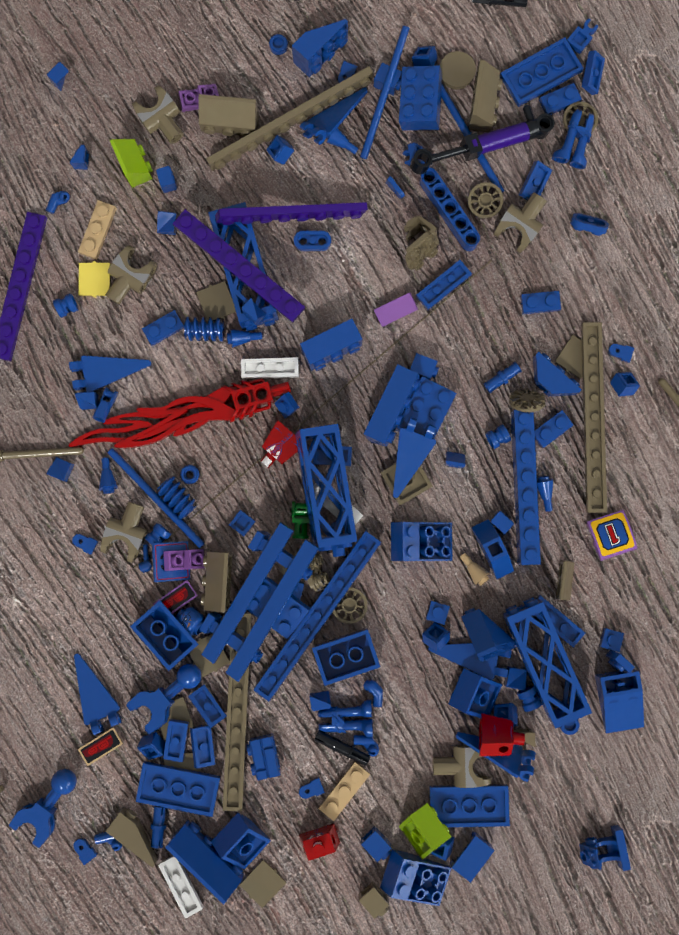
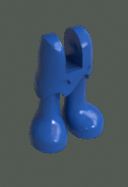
(582, 134)
(340, 725)

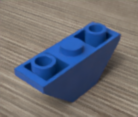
(552, 378)
(493, 549)

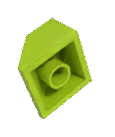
(132, 161)
(425, 831)

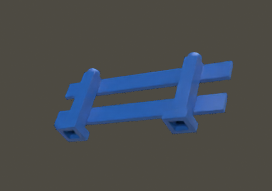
(223, 630)

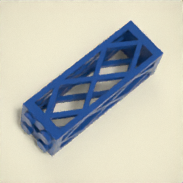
(238, 298)
(337, 469)
(566, 712)

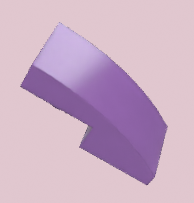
(189, 98)
(396, 309)
(183, 559)

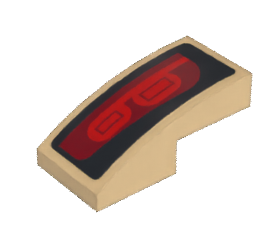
(100, 746)

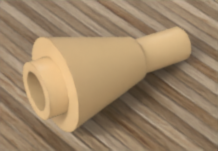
(477, 573)

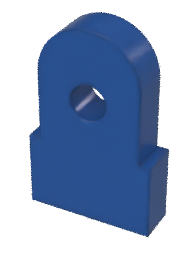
(347, 70)
(395, 188)
(624, 354)
(88, 544)
(315, 788)
(85, 854)

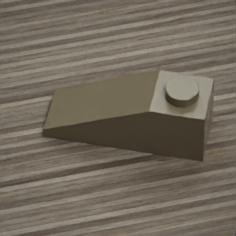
(131, 834)

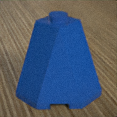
(486, 635)

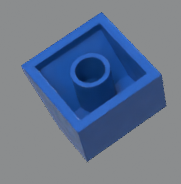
(474, 694)
(240, 841)

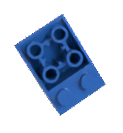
(318, 46)
(421, 541)
(620, 700)
(414, 879)

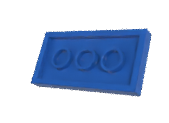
(541, 72)
(178, 789)
(471, 806)

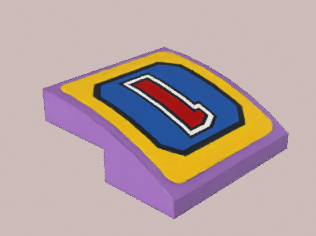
(612, 535)

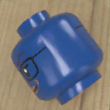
(191, 620)

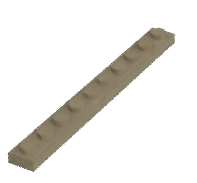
(284, 122)
(594, 417)
(236, 730)

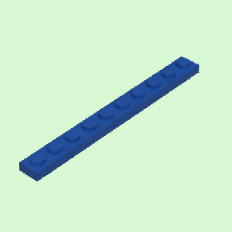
(317, 616)

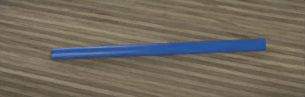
(385, 91)
(464, 129)
(156, 498)

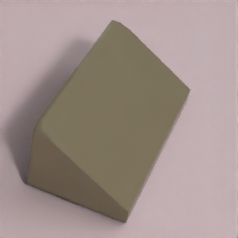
(565, 580)

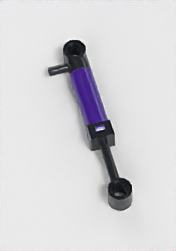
(474, 145)

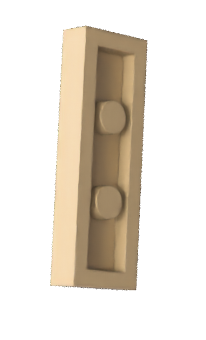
(97, 230)
(344, 791)

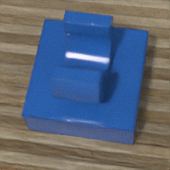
(412, 148)

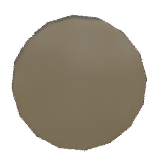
(457, 70)

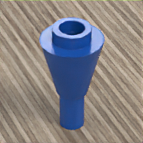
(340, 140)
(239, 337)
(107, 480)
(545, 488)

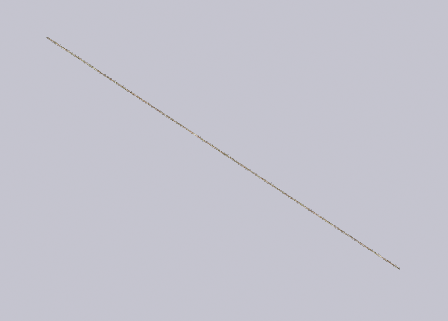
(328, 400)

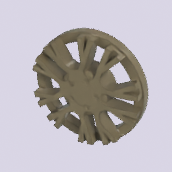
(584, 115)
(485, 200)
(527, 399)
(350, 605)

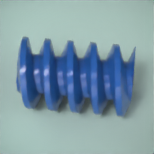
(204, 329)
(176, 497)

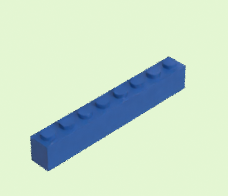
(525, 488)

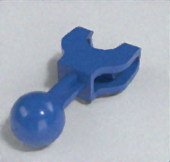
(161, 699)
(42, 812)

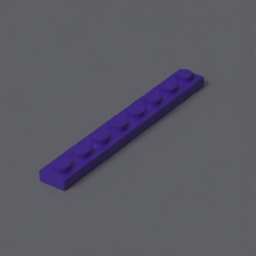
(286, 213)
(239, 266)
(20, 283)

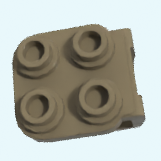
(424, 246)
(318, 579)

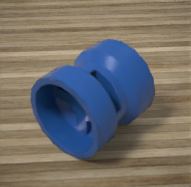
(65, 305)
(498, 436)
(158, 534)
(530, 701)

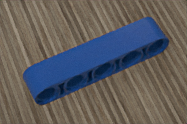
(450, 219)

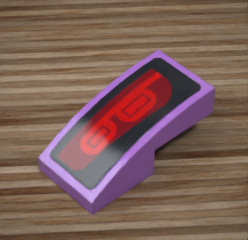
(178, 597)

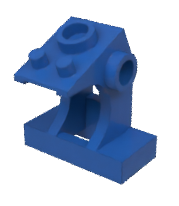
(615, 847)

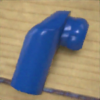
(57, 199)
(376, 690)
(368, 742)
(105, 837)

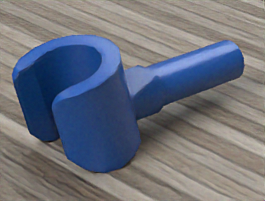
(146, 564)

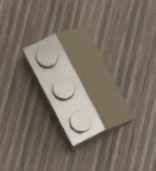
(485, 98)
(227, 115)
(217, 581)

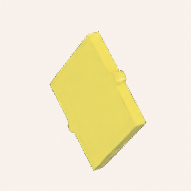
(93, 279)

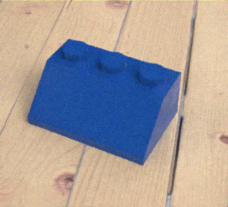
(164, 635)

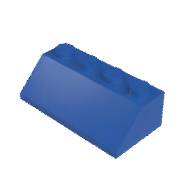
(392, 406)
(203, 861)

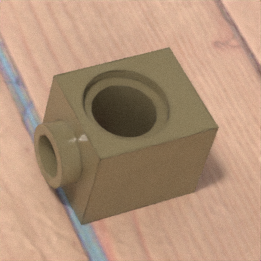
(374, 900)

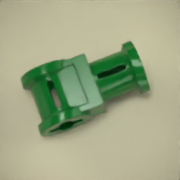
(300, 517)

